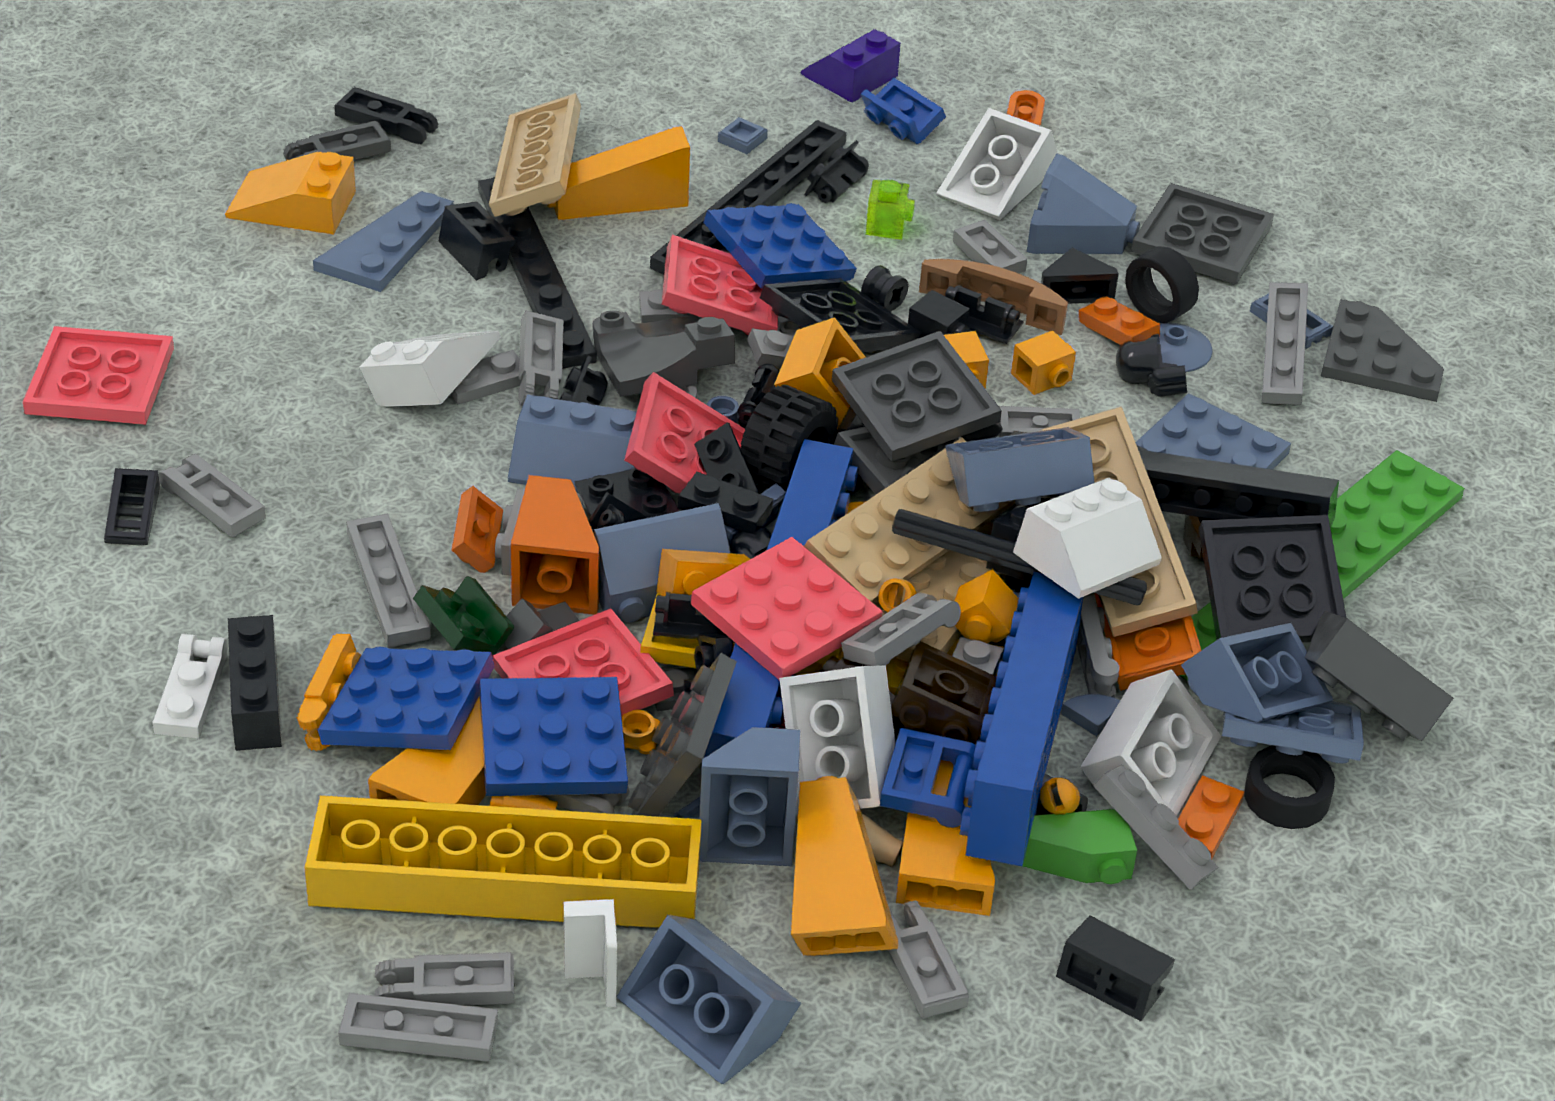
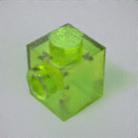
(889, 209)

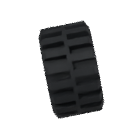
(778, 431)

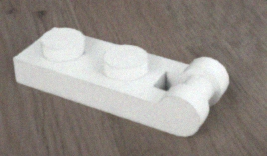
(190, 686)

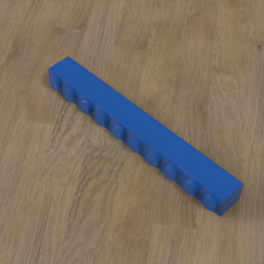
(810, 505)

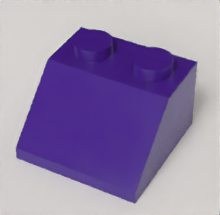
(857, 66)

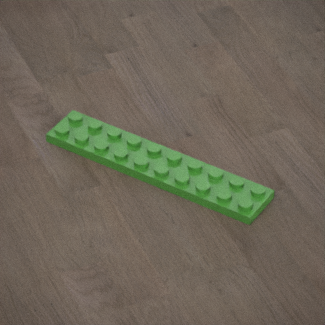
(1374, 523)

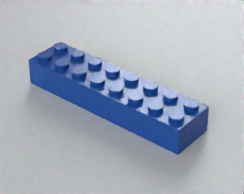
(1021, 723)

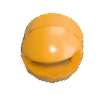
(892, 593)
(1068, 794)

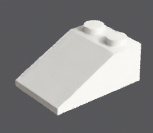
(999, 164)
(424, 367)

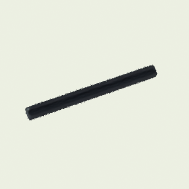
(993, 550)

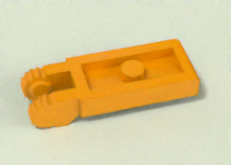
(326, 685)

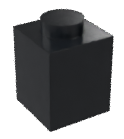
(938, 313)

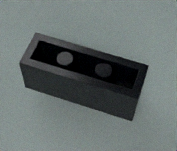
(254, 683)

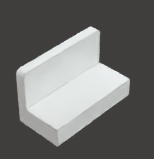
(591, 943)

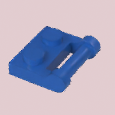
(914, 774)

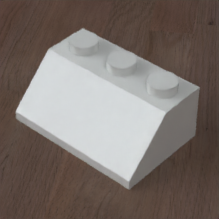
(1089, 537)
(842, 727)
(1158, 736)

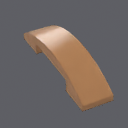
(1040, 304)

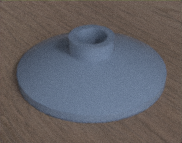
(1184, 346)

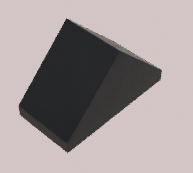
(1080, 278)

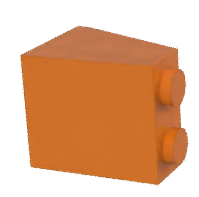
(554, 548)

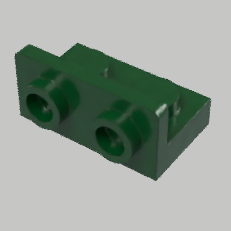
(466, 617)

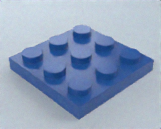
(778, 244)
(406, 698)
(552, 736)

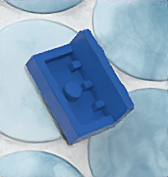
(903, 111)

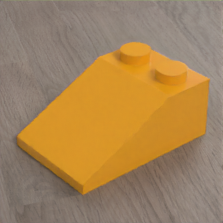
(298, 193)
(811, 360)

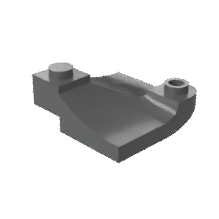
(666, 347)

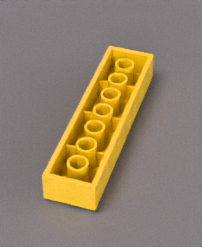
(500, 860)

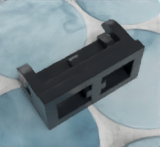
(474, 238)
(1114, 967)

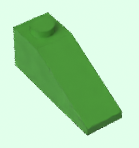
(1082, 846)

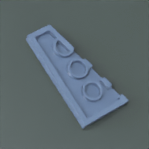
(385, 245)

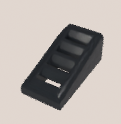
(134, 482)

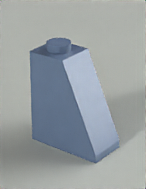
(1080, 214)

